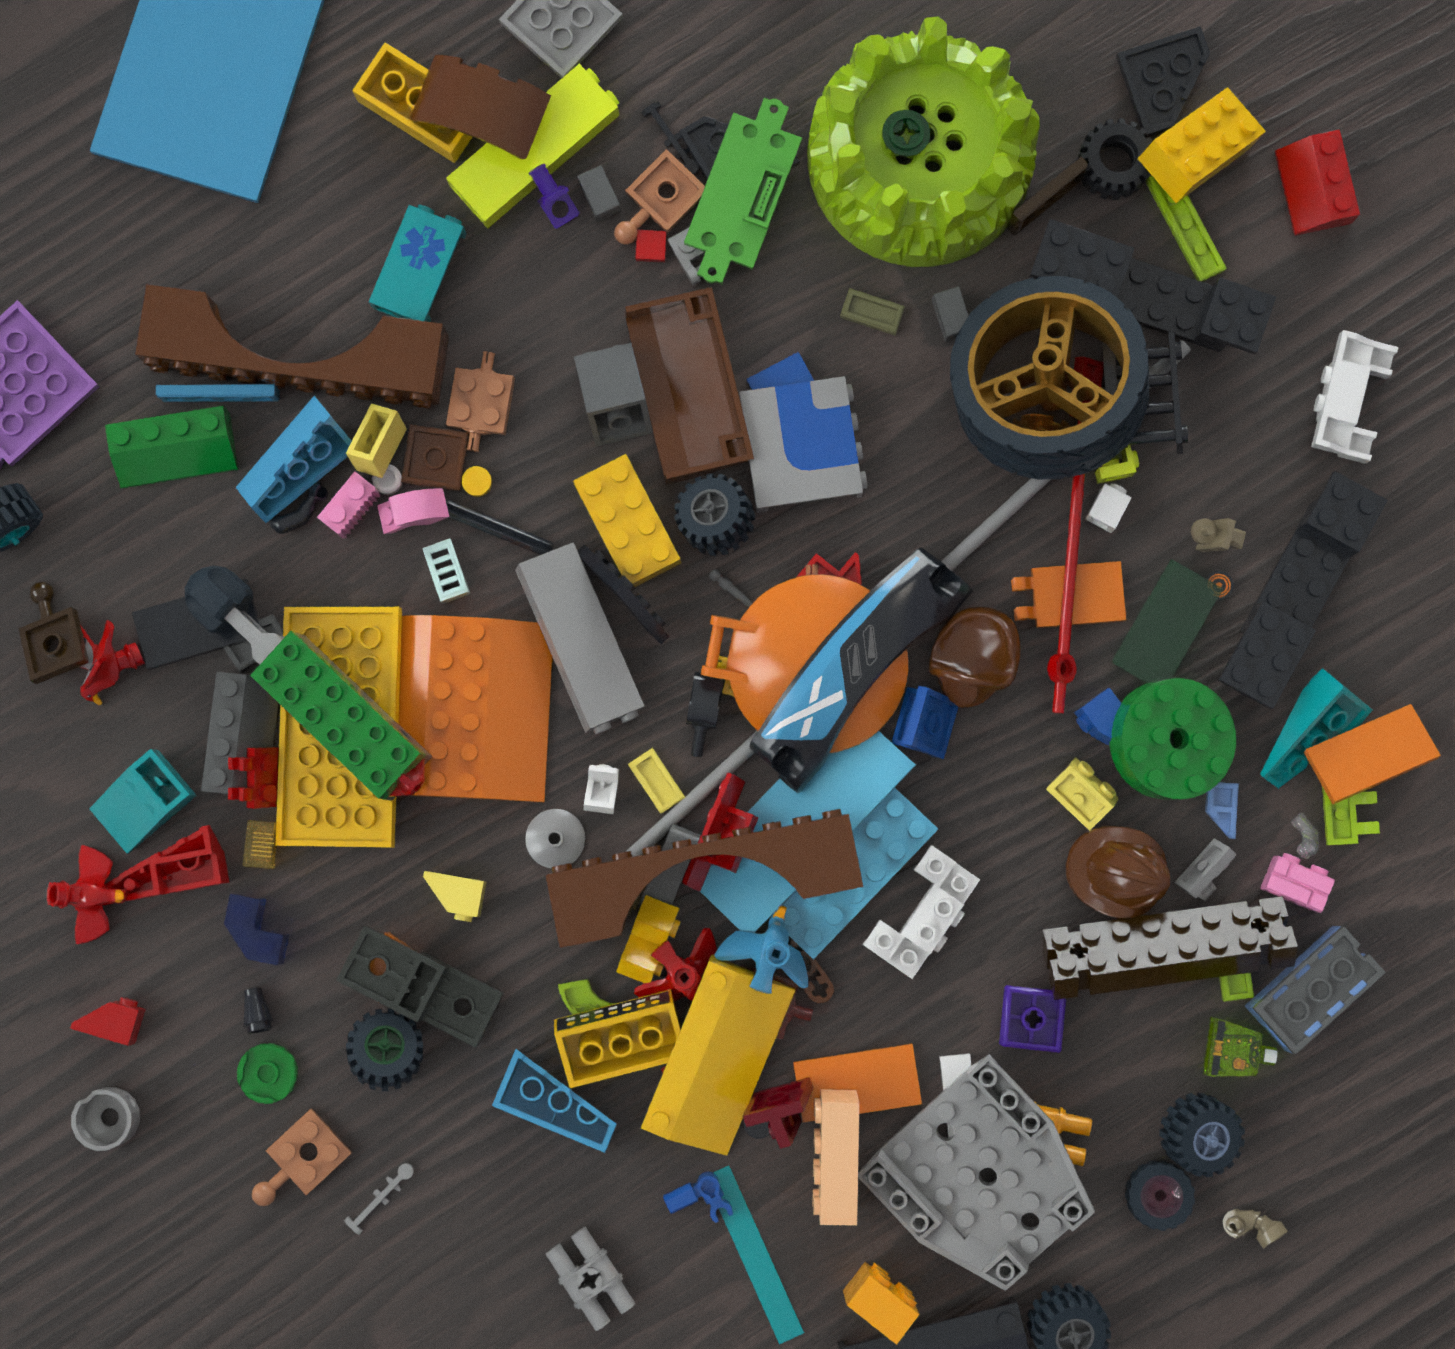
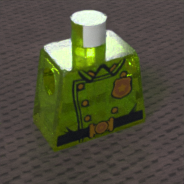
(1235, 1050)

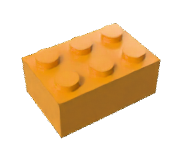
(880, 1302)

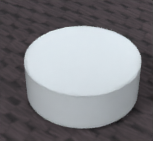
(390, 482)

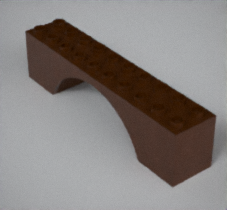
(394, 362)
(596, 898)

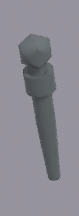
(726, 584)

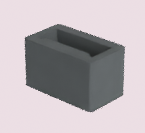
(599, 193)
(950, 312)

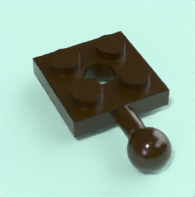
(38, 636)

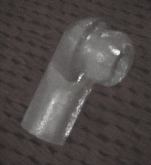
(1309, 834)

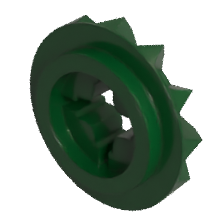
(915, 124)

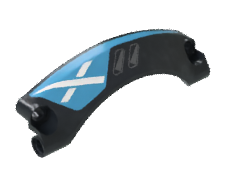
(850, 660)

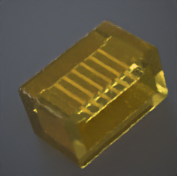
(260, 844)

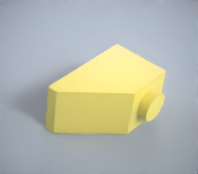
(458, 894)

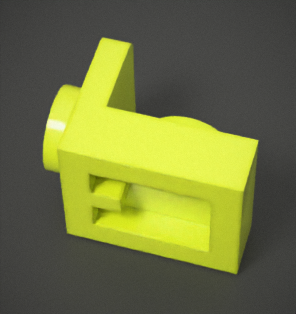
(1114, 470)

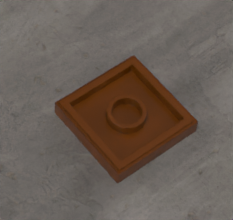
(435, 458)

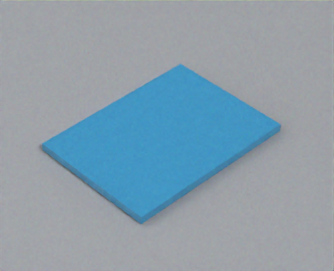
(207, 89)

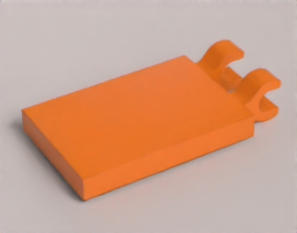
(1096, 597)

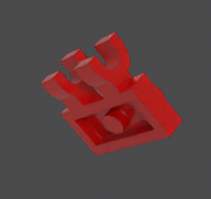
(261, 777)

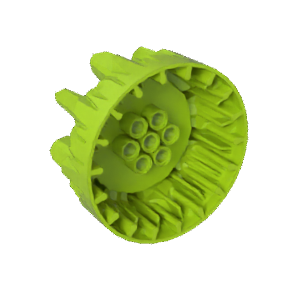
(905, 209)

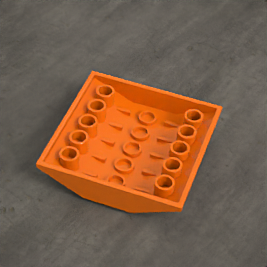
(477, 704)

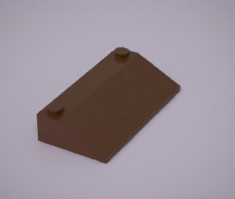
(688, 385)

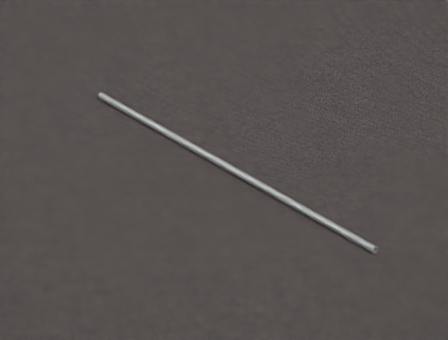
(951, 561)

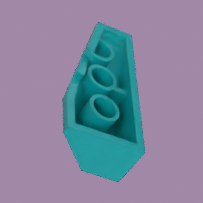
(1319, 714)

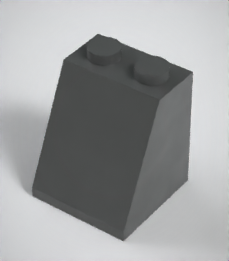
(613, 394)

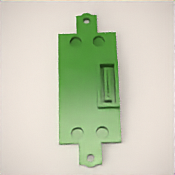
(743, 191)

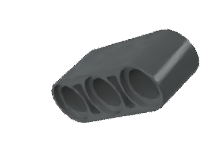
(666, 884)

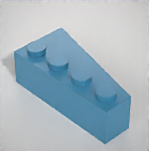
(295, 461)

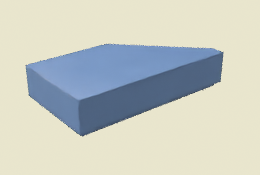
(1222, 807)

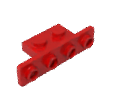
(722, 820)

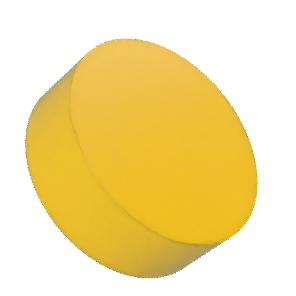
(476, 481)

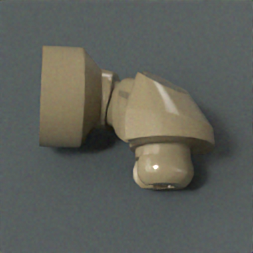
(1240, 1222)

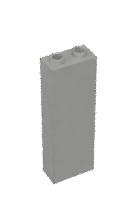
(580, 638)

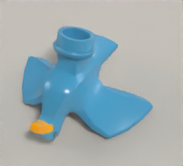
(768, 951)

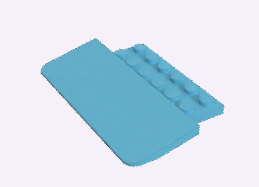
(884, 831)

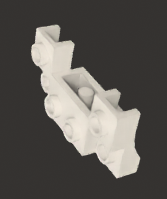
(1344, 392)
(931, 917)

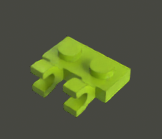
(1341, 819)

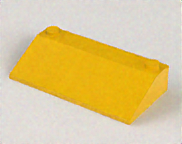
(717, 1058)

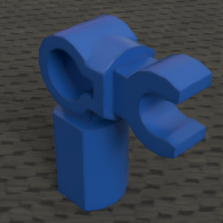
(688, 1194)

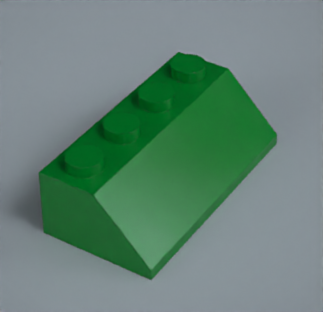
(172, 447)

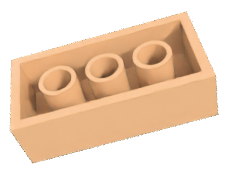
(838, 1157)

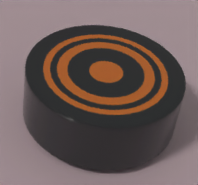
(1224, 581)

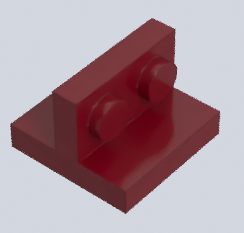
(781, 1108)

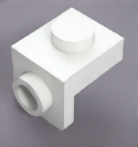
(601, 789)

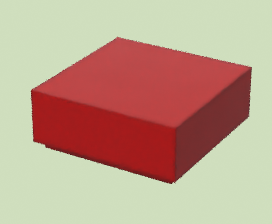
(651, 246)

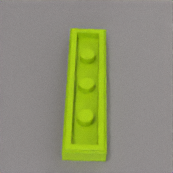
(1188, 233)

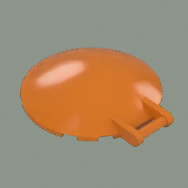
(779, 638)

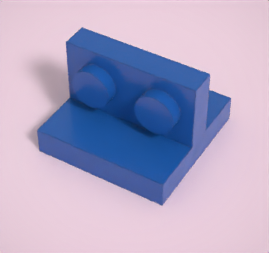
(925, 722)

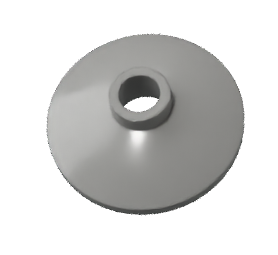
(571, 838)

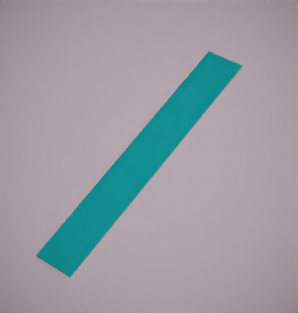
(757, 1261)

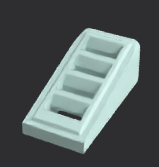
(454, 593)

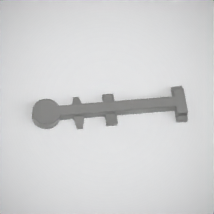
(405, 1172)

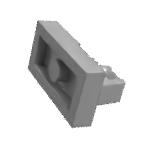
(1209, 864)

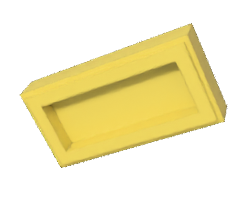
(656, 780)

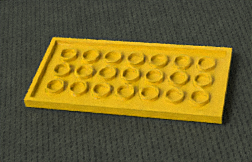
(316, 793)

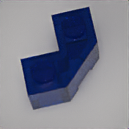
(244, 923)

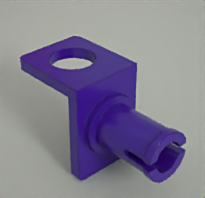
(551, 194)

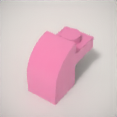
(412, 509)

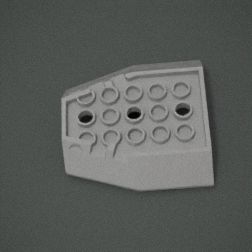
(938, 1187)

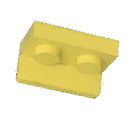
(1083, 793)

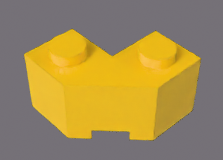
(651, 928)

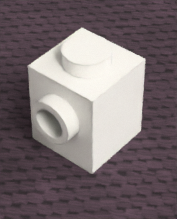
(1108, 507)

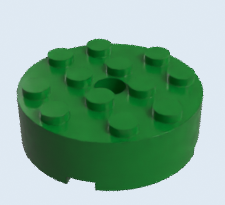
(1201, 745)

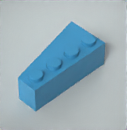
(545, 1101)

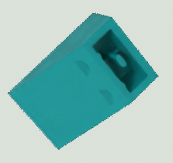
(142, 800)

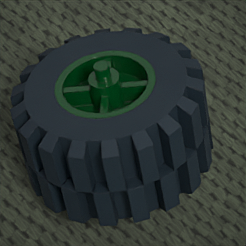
(384, 1049)

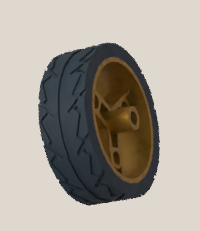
(1058, 308)

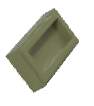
(872, 311)

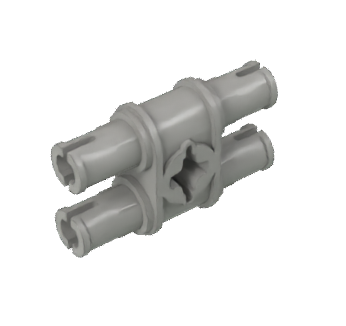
(595, 1262)

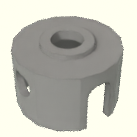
(88, 1121)

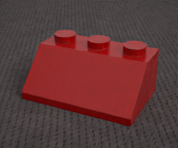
(1317, 183)

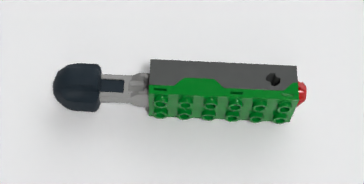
(314, 690)

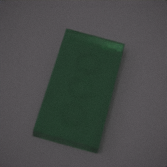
(1167, 624)

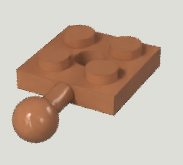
(664, 211)
(303, 1172)

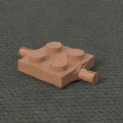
(480, 401)

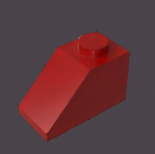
(113, 1021)

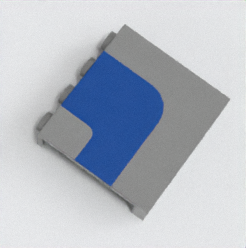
(803, 442)

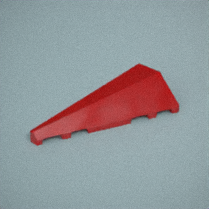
(184, 866)

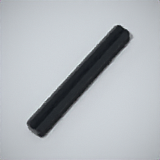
(498, 528)

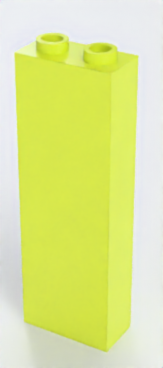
(497, 180)

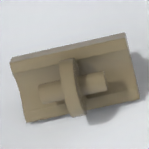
(1217, 535)

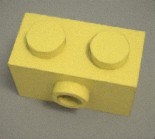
(376, 440)

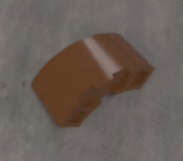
(481, 104)

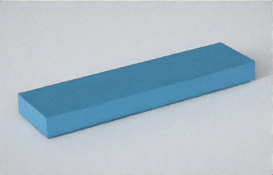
(218, 393)

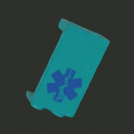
(416, 264)

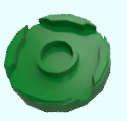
(267, 1073)

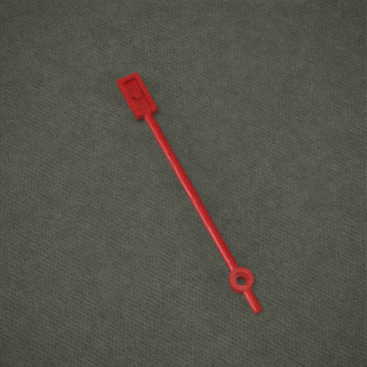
(1062, 665)

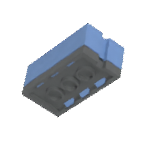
(1315, 989)

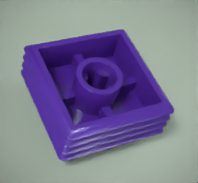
(1017, 1032)

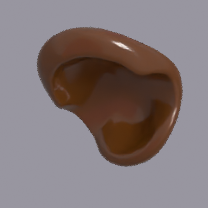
(975, 655)
(1117, 871)

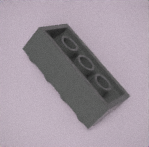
(240, 719)

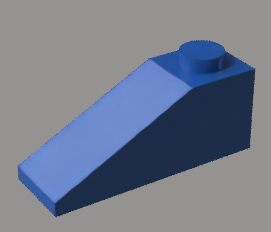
(1098, 715)

